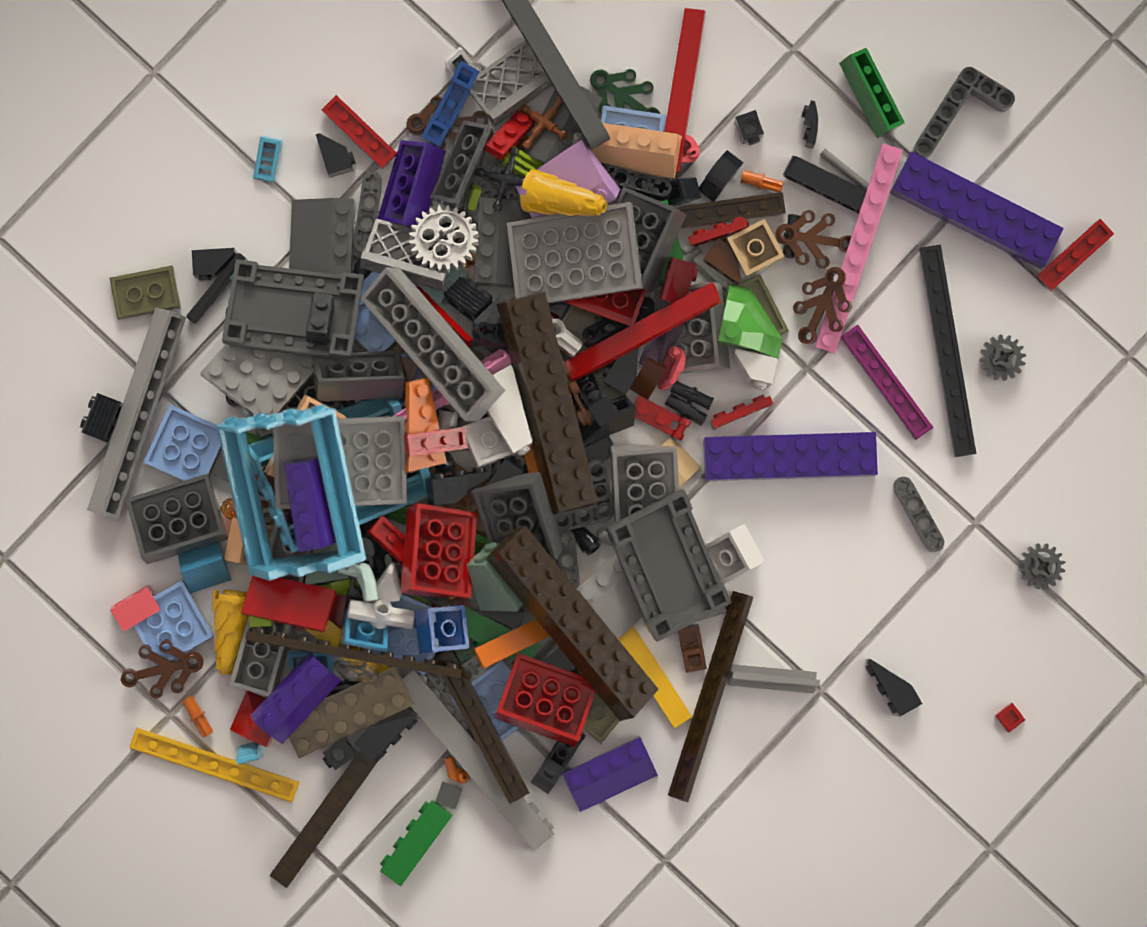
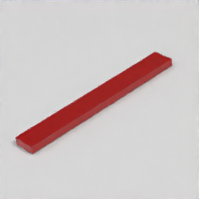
(685, 76)
(643, 331)

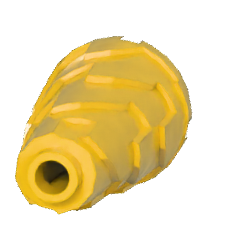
(555, 196)
(228, 627)

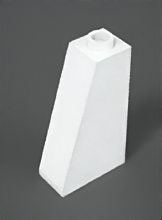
(509, 414)

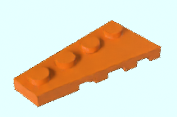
(421, 418)

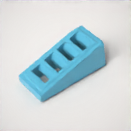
(269, 140)
(248, 753)

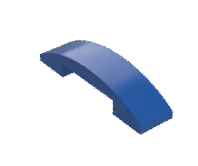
(451, 104)

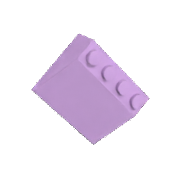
(580, 167)

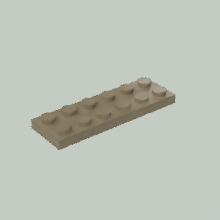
(352, 711)

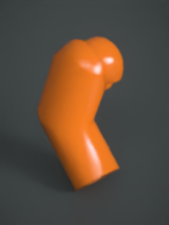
(454, 772)

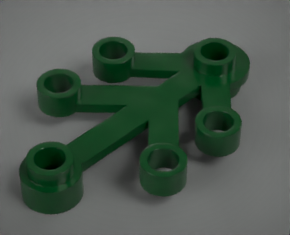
(621, 94)

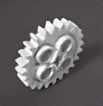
(431, 225)

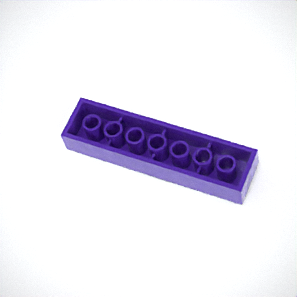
(976, 210)
(790, 456)

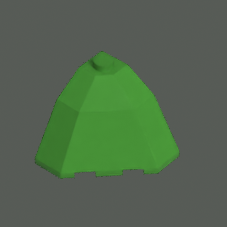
(747, 324)

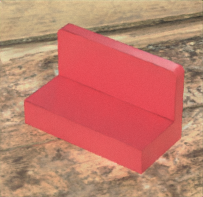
(135, 608)

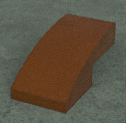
(648, 378)
(692, 648)

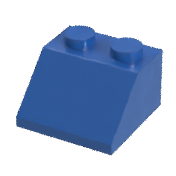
(441, 629)

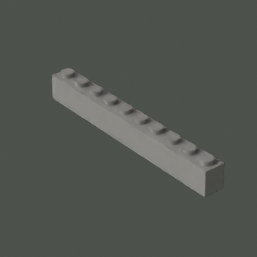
(136, 413)
(466, 751)

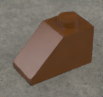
(723, 260)

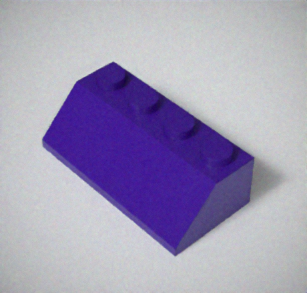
(411, 182)
(308, 504)
(295, 698)
(609, 774)

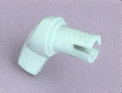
(365, 579)

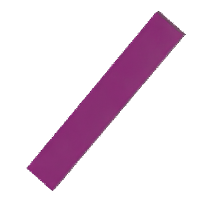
(886, 382)

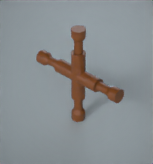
(543, 122)

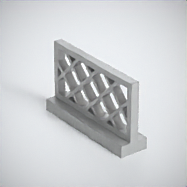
(521, 96)
(379, 262)
(773, 678)

